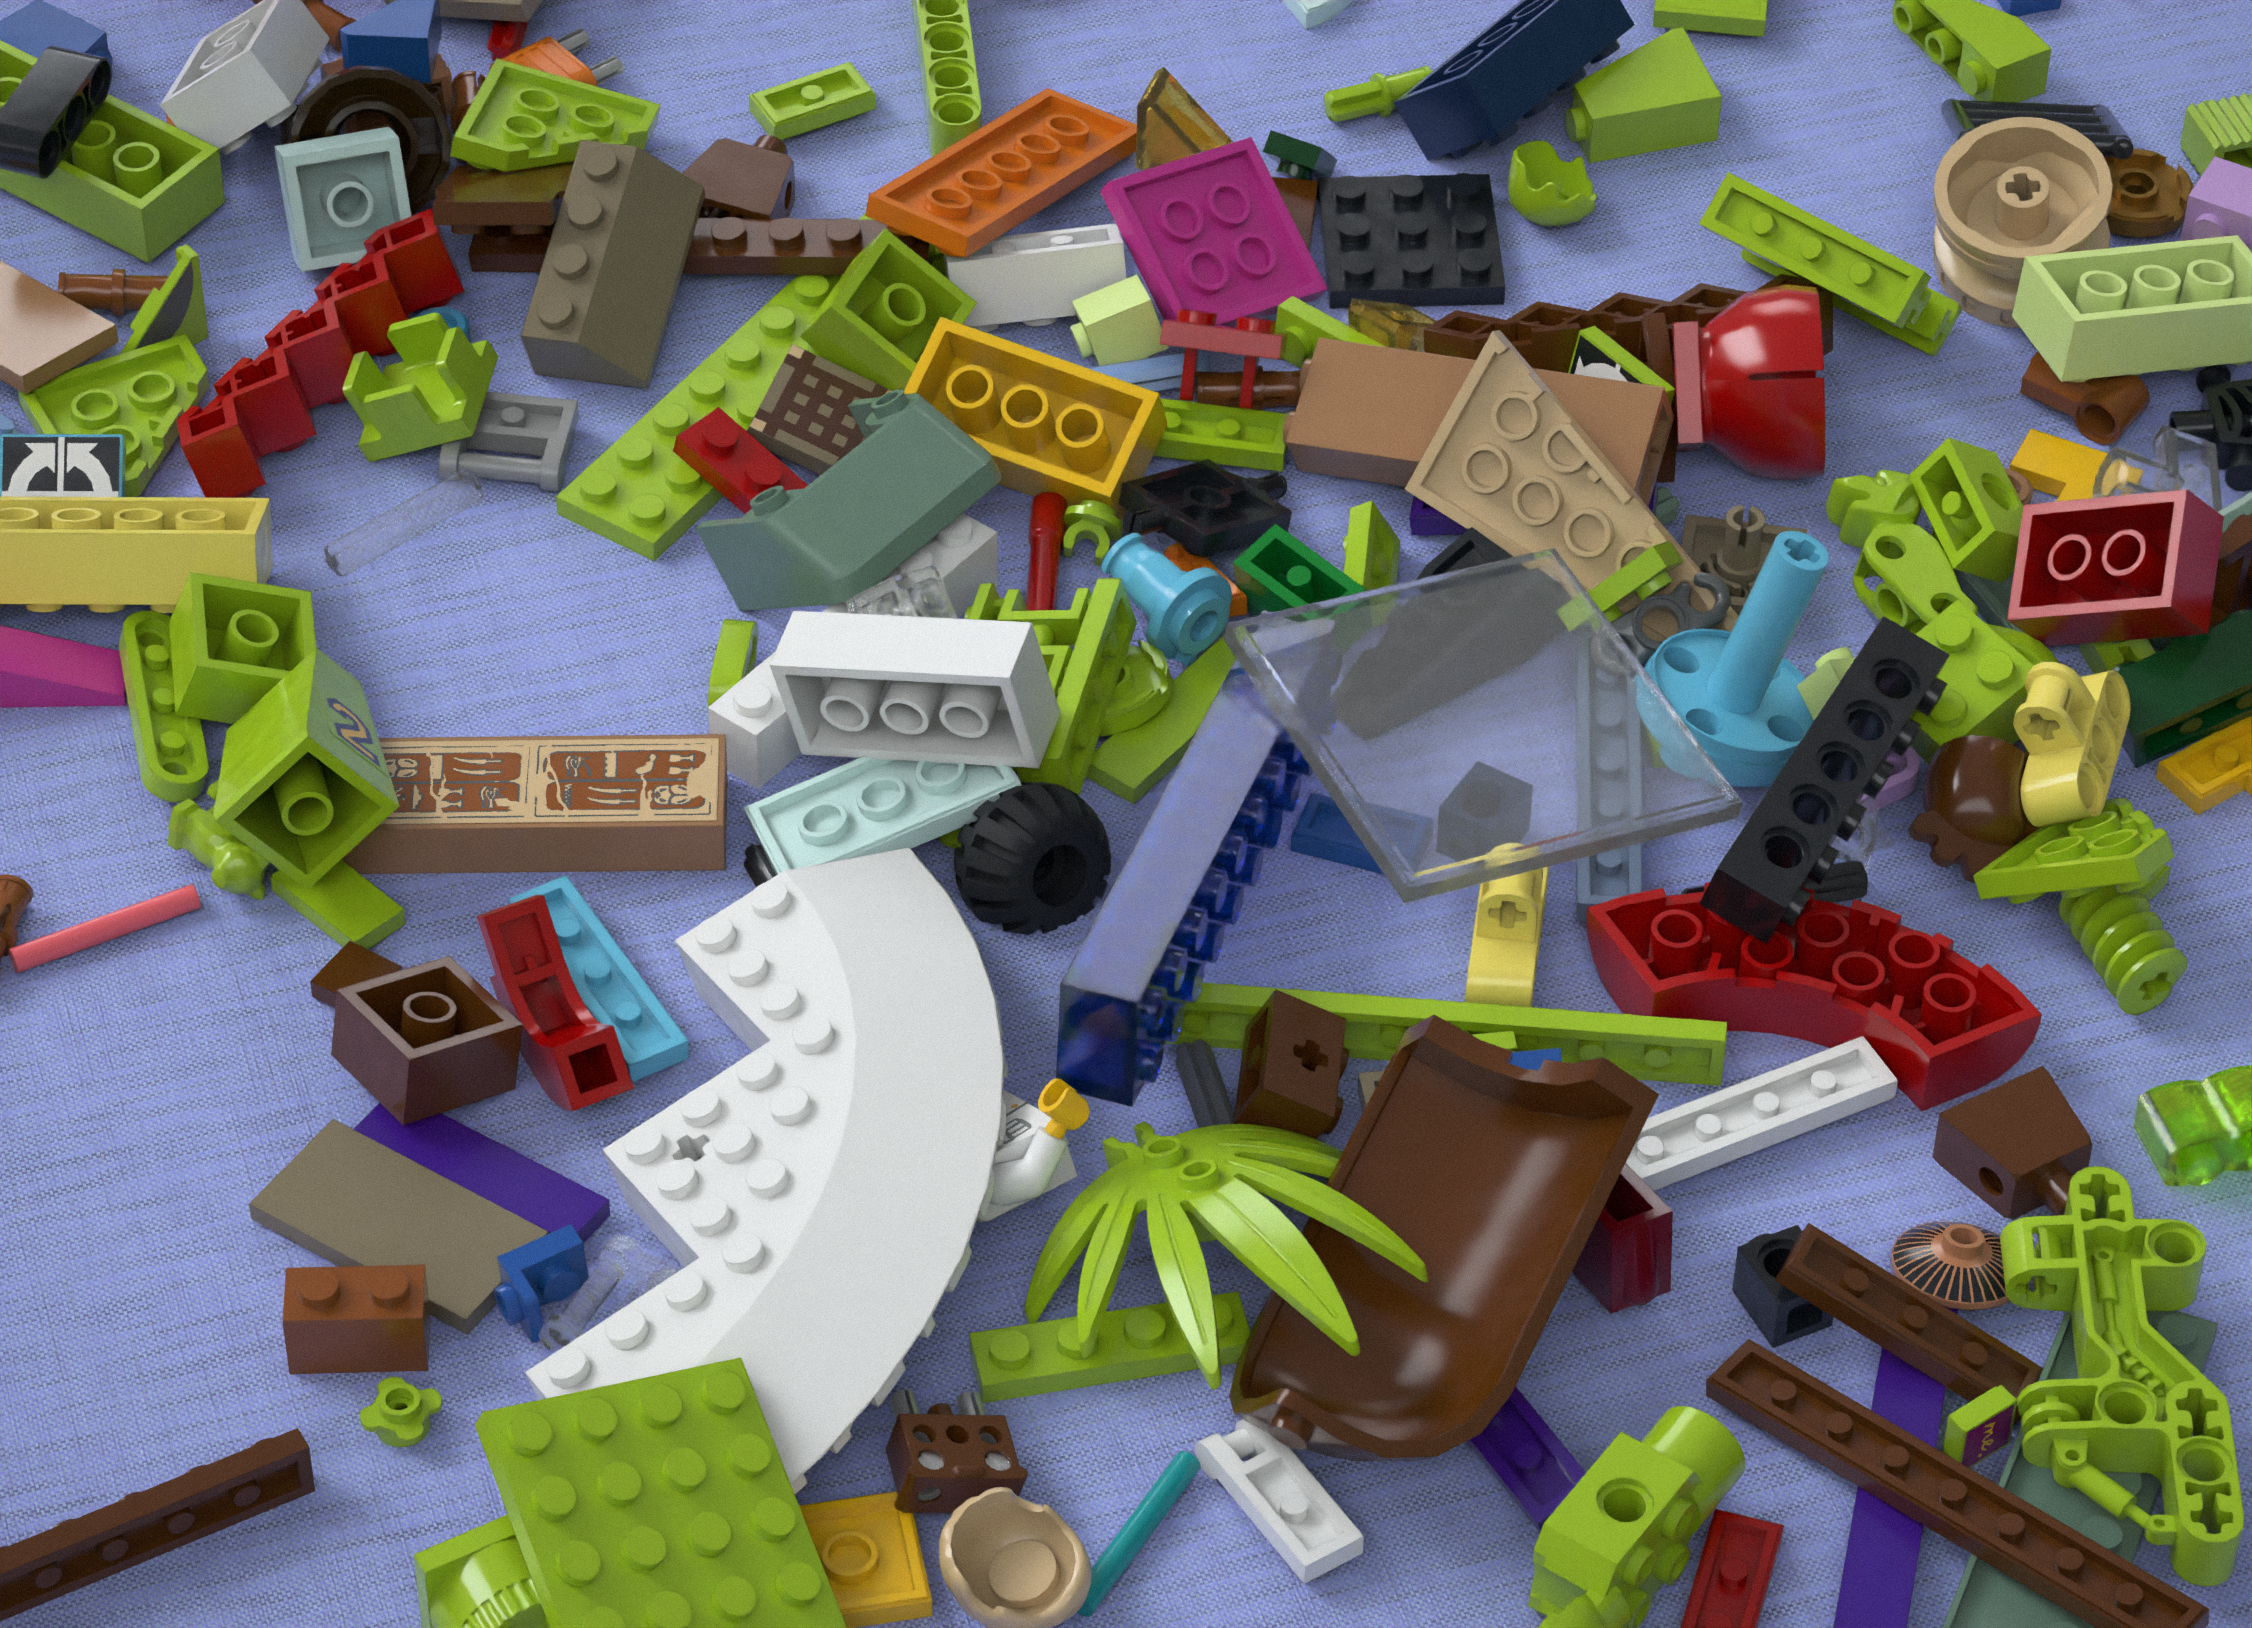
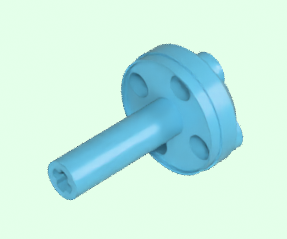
(1737, 684)

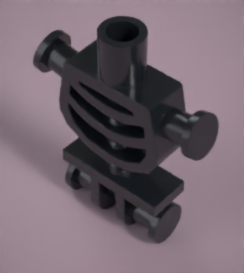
(2224, 420)

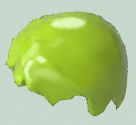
(1548, 188)

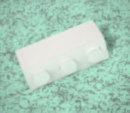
(1037, 274)

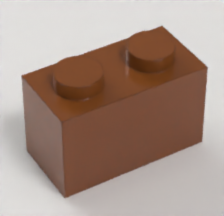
(356, 1319)

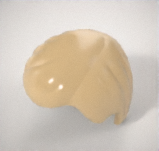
(1013, 1562)

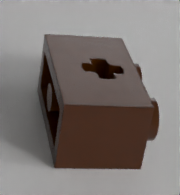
(1292, 1067)

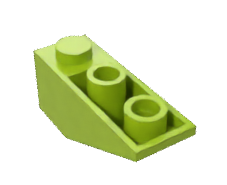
(1978, 46)

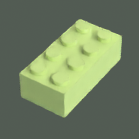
(2139, 307)

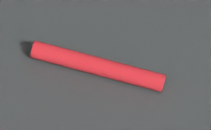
(104, 928)

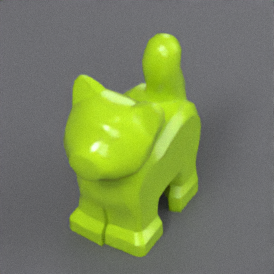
(233, 863)

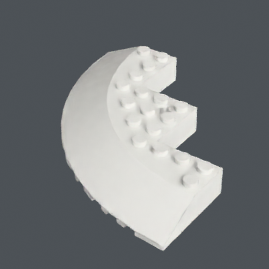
(828, 1169)

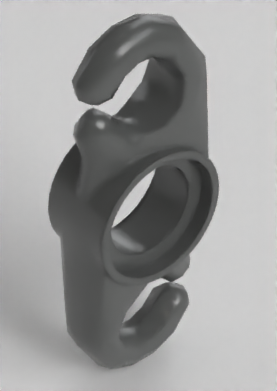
(1678, 604)

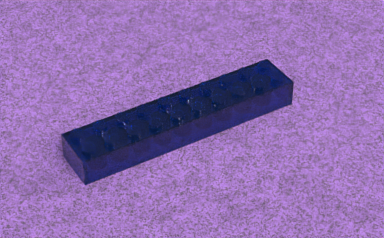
(1177, 895)

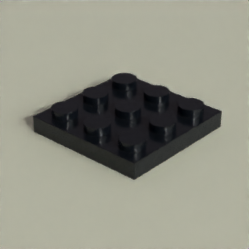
(1411, 240)

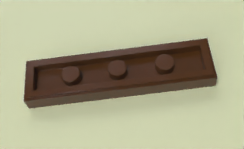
(1902, 1319)

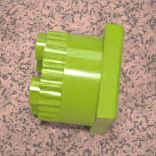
(478, 1581)

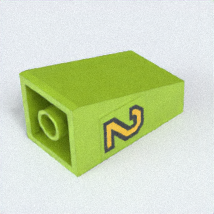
(305, 772)

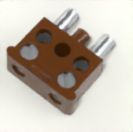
(949, 1457)

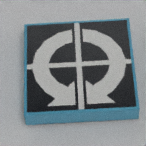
(62, 465)

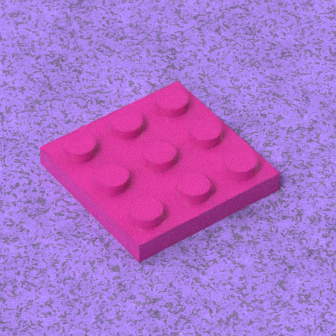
(1214, 235)

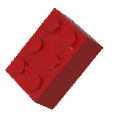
(2116, 568)

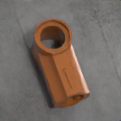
(2100, 406)

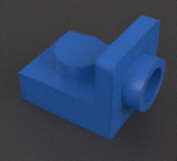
(540, 1274)

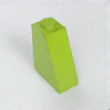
(1646, 102)

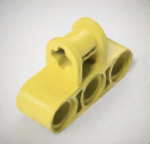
(2072, 741)
(1507, 939)

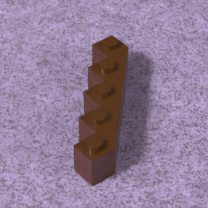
(1548, 332)

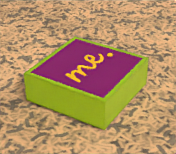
(1980, 1427)

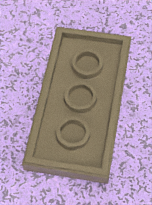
(380, 1208)

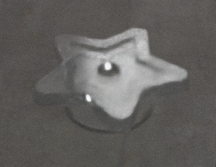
(1871, 837)

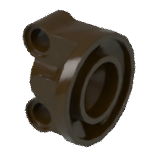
(411, 109)

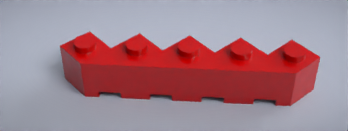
(269, 400)

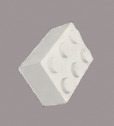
(246, 73)

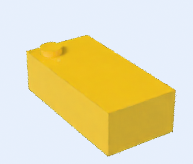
(1040, 415)

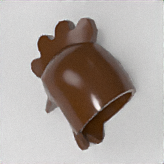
(1972, 803)

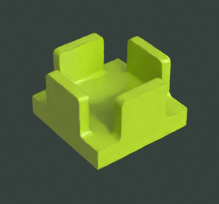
(427, 396)

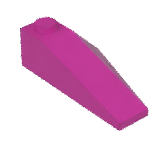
(57, 672)

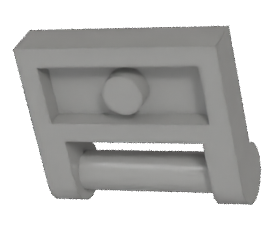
(516, 426)

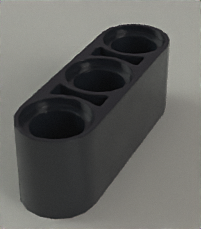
(51, 109)

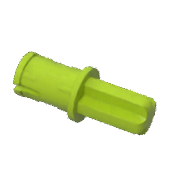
(1371, 96)

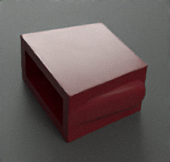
(1629, 1247)

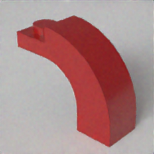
(560, 1039)

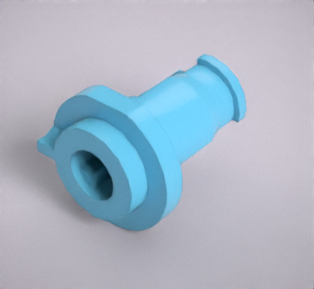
(1182, 607)

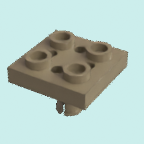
(1731, 548)

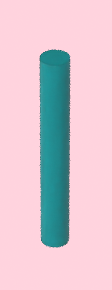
(1139, 1528)

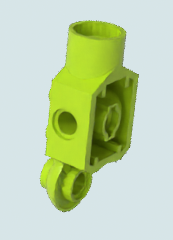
(1632, 1522)

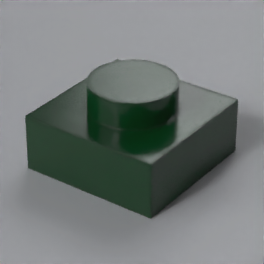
(1298, 158)

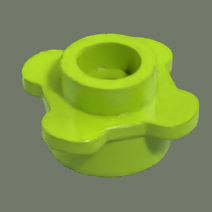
(399, 1426)

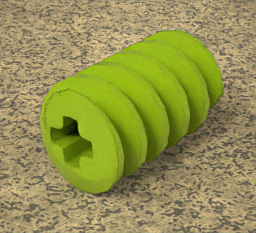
(2125, 946)

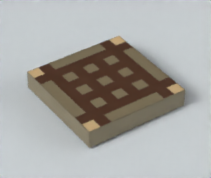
(808, 411)

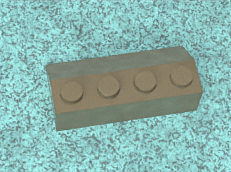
(611, 267)

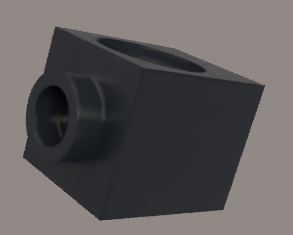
(1774, 1308)

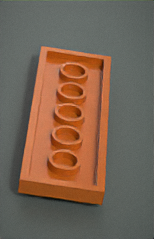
(1003, 173)

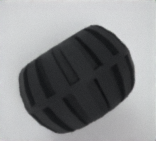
(1032, 859)

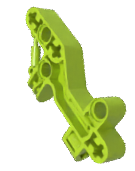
(2134, 1389)

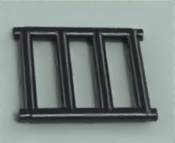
(2092, 121)

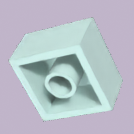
(340, 194)

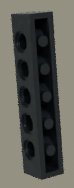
(1825, 780)

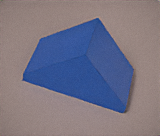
(396, 36)

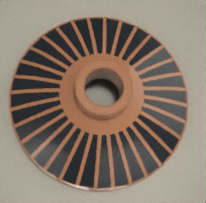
(1952, 1264)

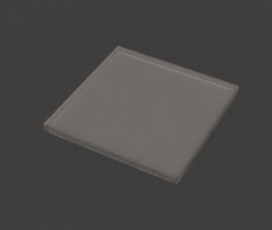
(1480, 723)

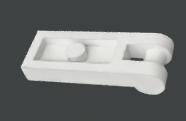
(1281, 1499)

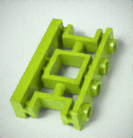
(1858, 274)
(1081, 679)

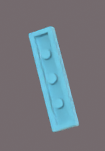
(610, 983)

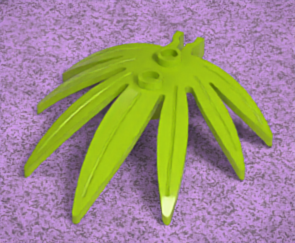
(1206, 1191)

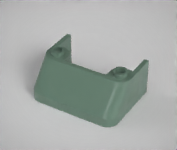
(858, 515)

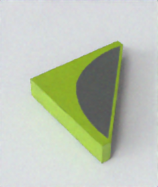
(175, 308)

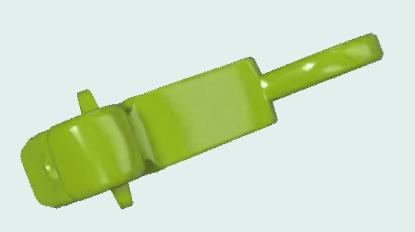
(1918, 577)

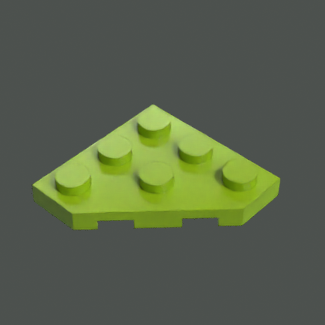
(540, 118)
(125, 395)
(2079, 857)

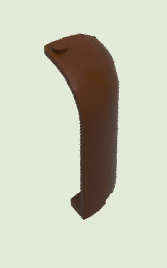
(1497, 1193)

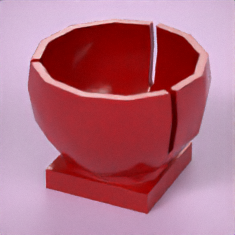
(1753, 384)

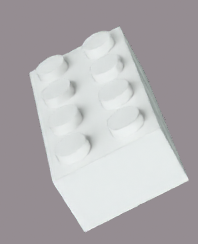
(916, 688)

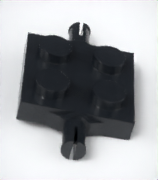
(1204, 507)

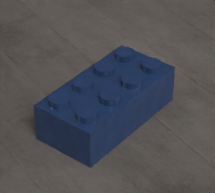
(1510, 73)

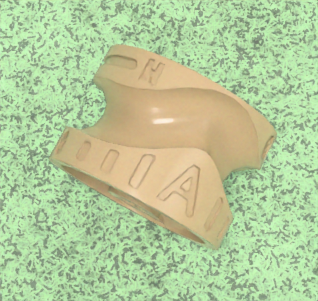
(2014, 195)

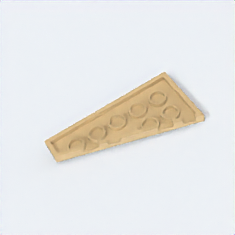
(1537, 482)

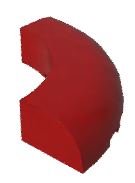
(1824, 981)

